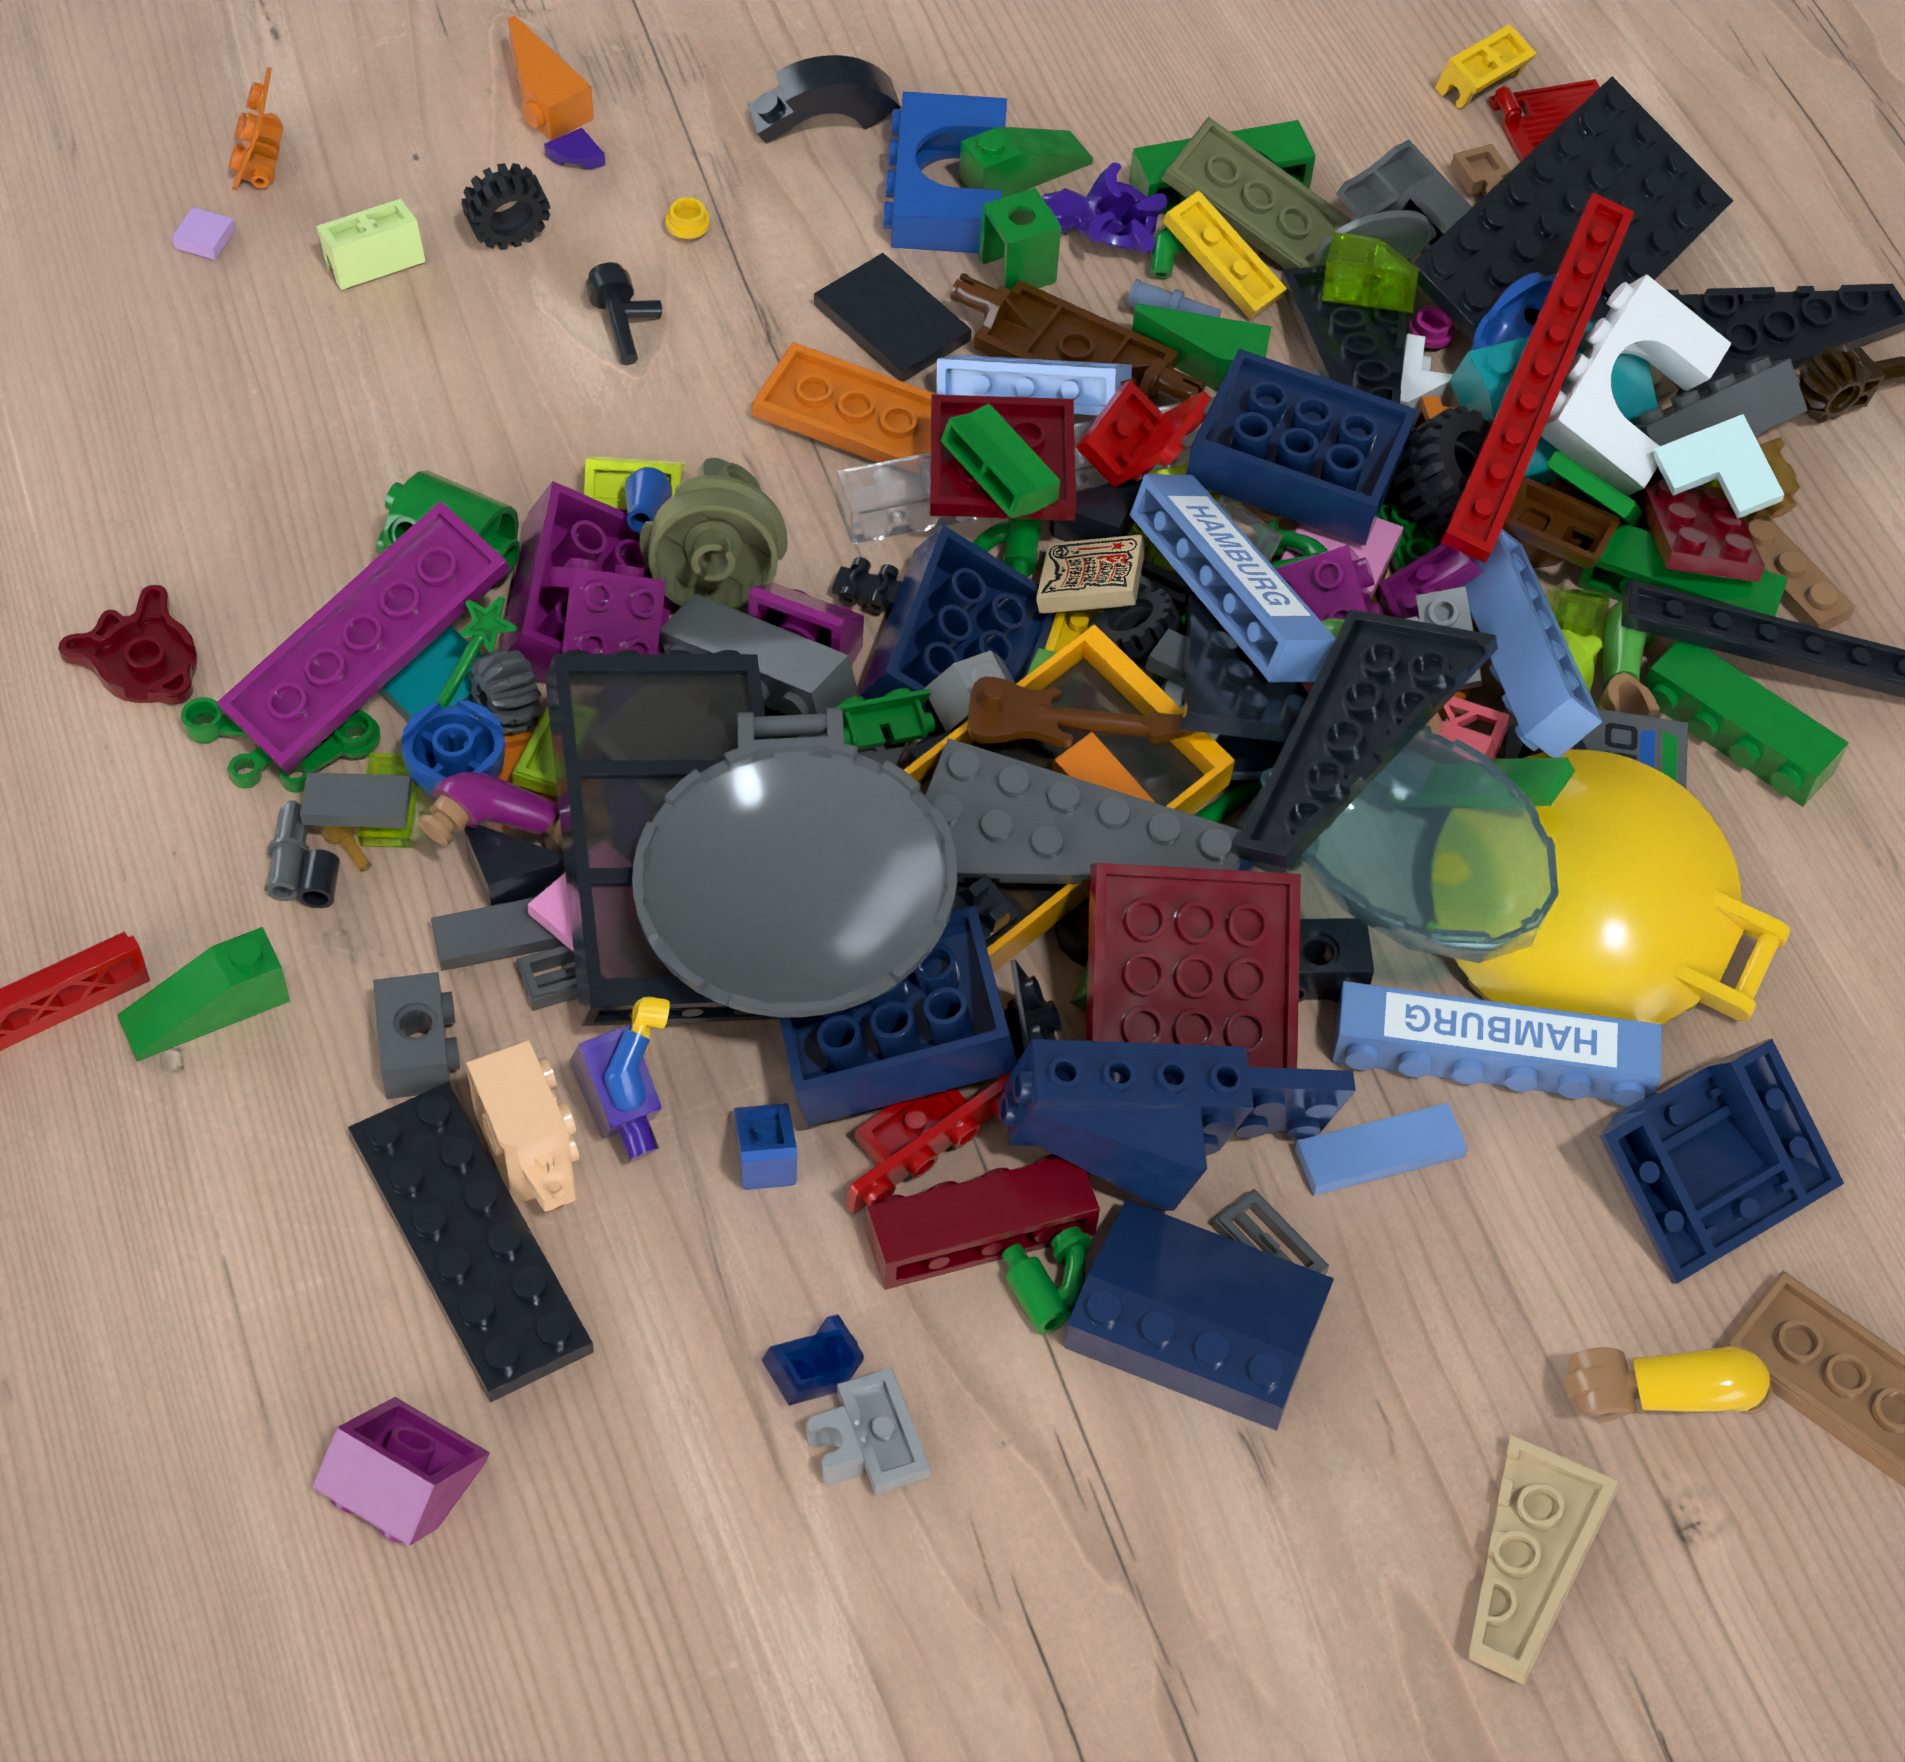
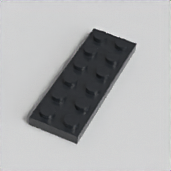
(470, 1242)

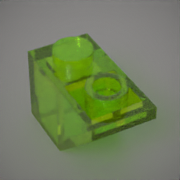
(1369, 274)

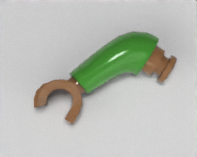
(1621, 668)

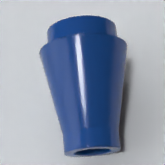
(645, 494)

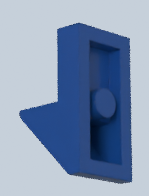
(766, 1146)

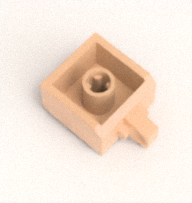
(525, 1124)

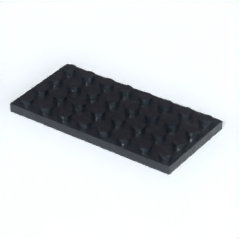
(1533, 211)

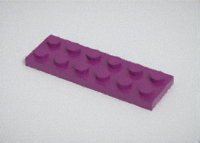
(363, 636)

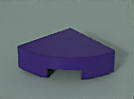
(575, 148)

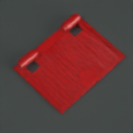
(1543, 110)

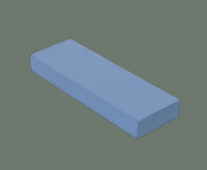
(1380, 1149)

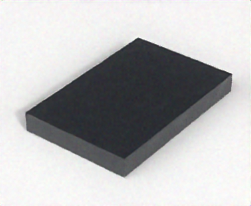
(892, 317)

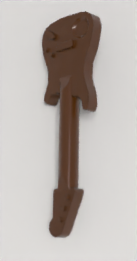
(1009, 712)

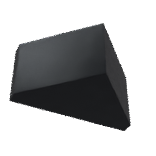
(1099, 513)
(509, 866)

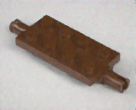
(1044, 327)

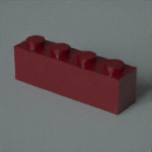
(978, 1219)

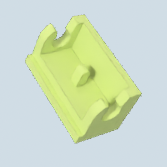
(371, 243)

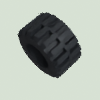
(1439, 464)

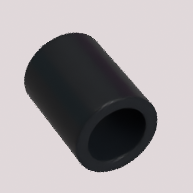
(318, 878)

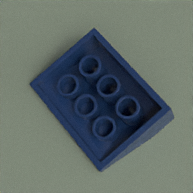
(1301, 446)
(953, 608)
(910, 1042)
(1198, 1313)

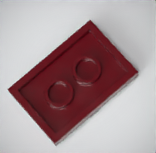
(1700, 532)

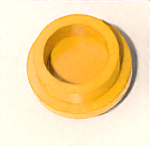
(687, 218)

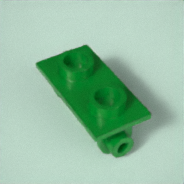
(896, 711)

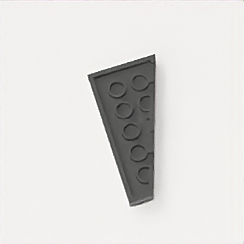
(1050, 827)

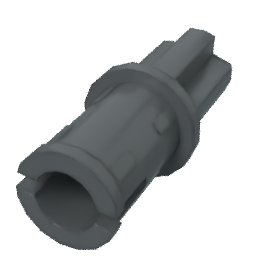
(287, 853)

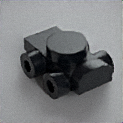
(866, 589)

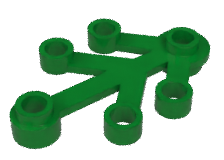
(337, 744)

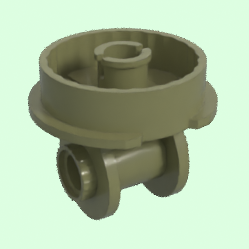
(715, 537)

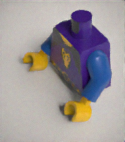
(618, 1080)

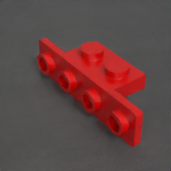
(913, 1133)

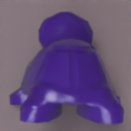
(1110, 212)

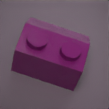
(809, 617)
(398, 1470)

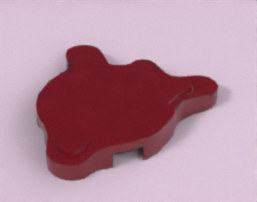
(138, 655)

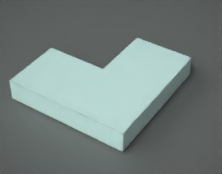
(1726, 454)

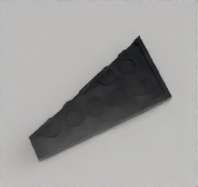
(1226, 689)

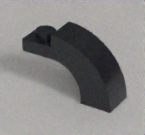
(824, 87)

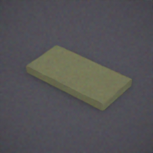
(1254, 196)

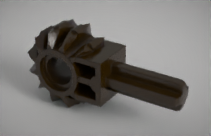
(1844, 380)

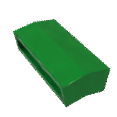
(1001, 462)

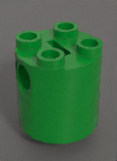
(487, 517)

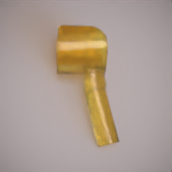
(344, 836)

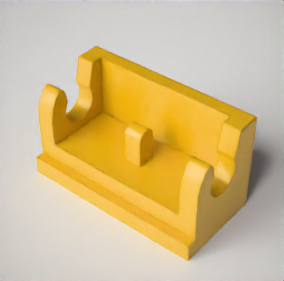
(1485, 63)

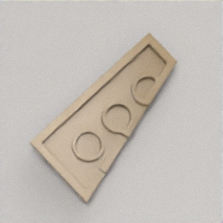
(1536, 1548)

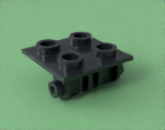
(1029, 1013)

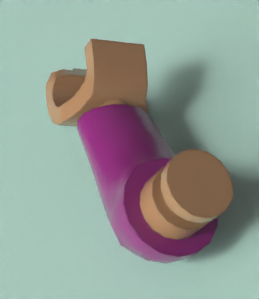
(479, 798)

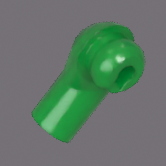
(1163, 254)

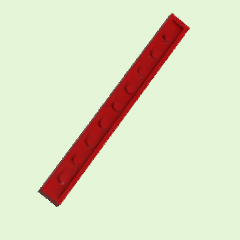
(1537, 379)

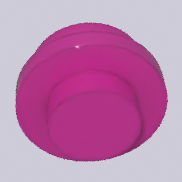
(1434, 325)

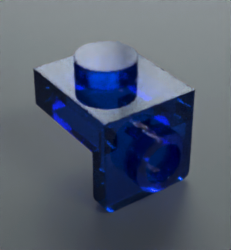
(815, 1363)

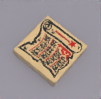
(1091, 574)

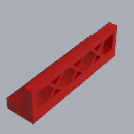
(70, 988)

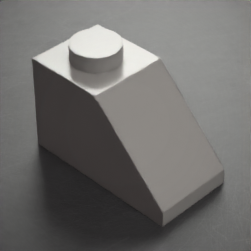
(954, 686)

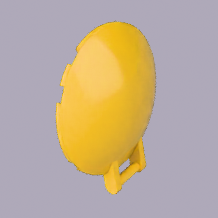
(1640, 906)

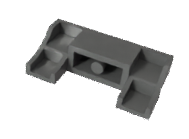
(1405, 182)

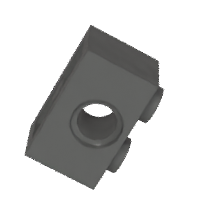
(409, 1007)

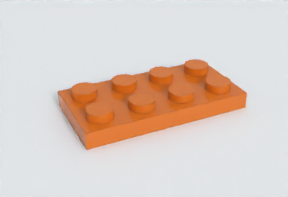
(845, 406)

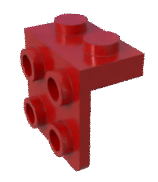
(1136, 435)

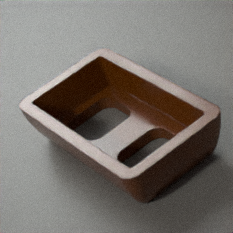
(1564, 515)

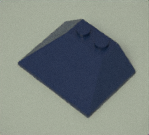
(1719, 1157)

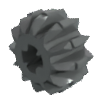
(507, 689)

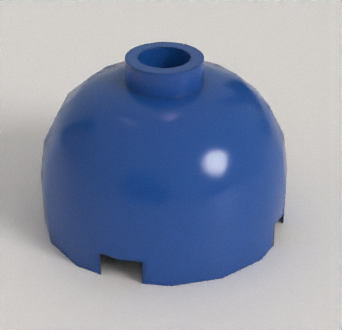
(451, 742)

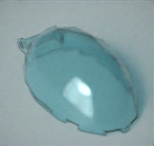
(1441, 854)

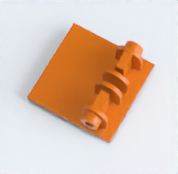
(260, 139)

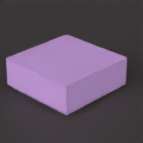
(203, 233)

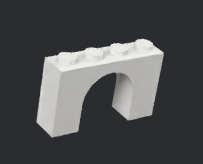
(1585, 417)

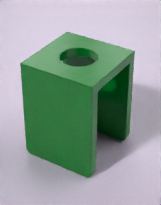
(1024, 235)

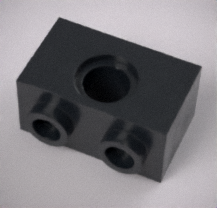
(1341, 949)

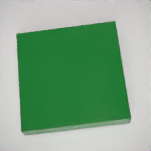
(1594, 488)

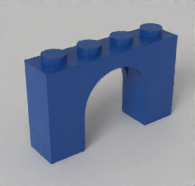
(931, 130)

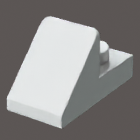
(1417, 377)

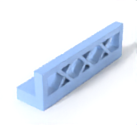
(1085, 382)

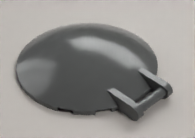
(794, 872)

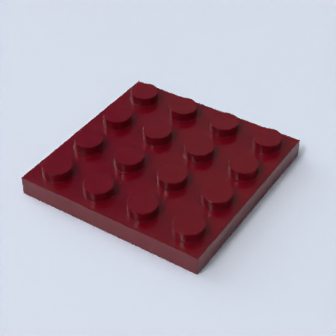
(1195, 959)

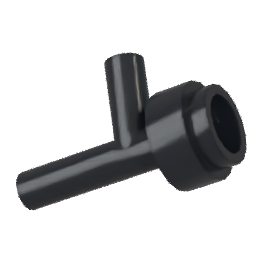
(611, 289)

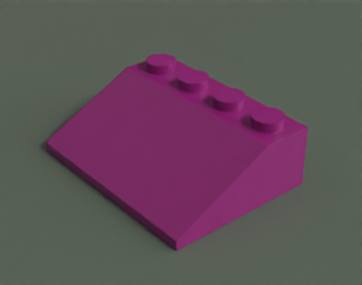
(560, 528)

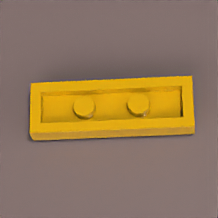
(1224, 255)

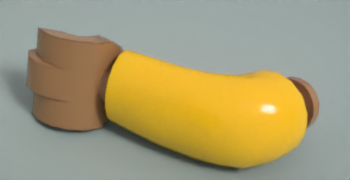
(1678, 1382)

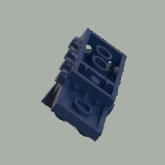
(1158, 1109)

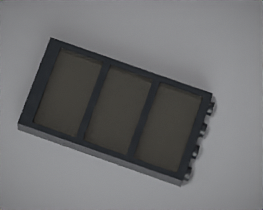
(620, 742)

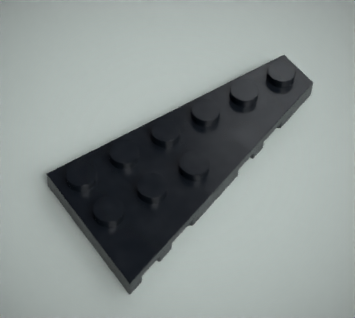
(1795, 322)
(1348, 340)
(1363, 709)

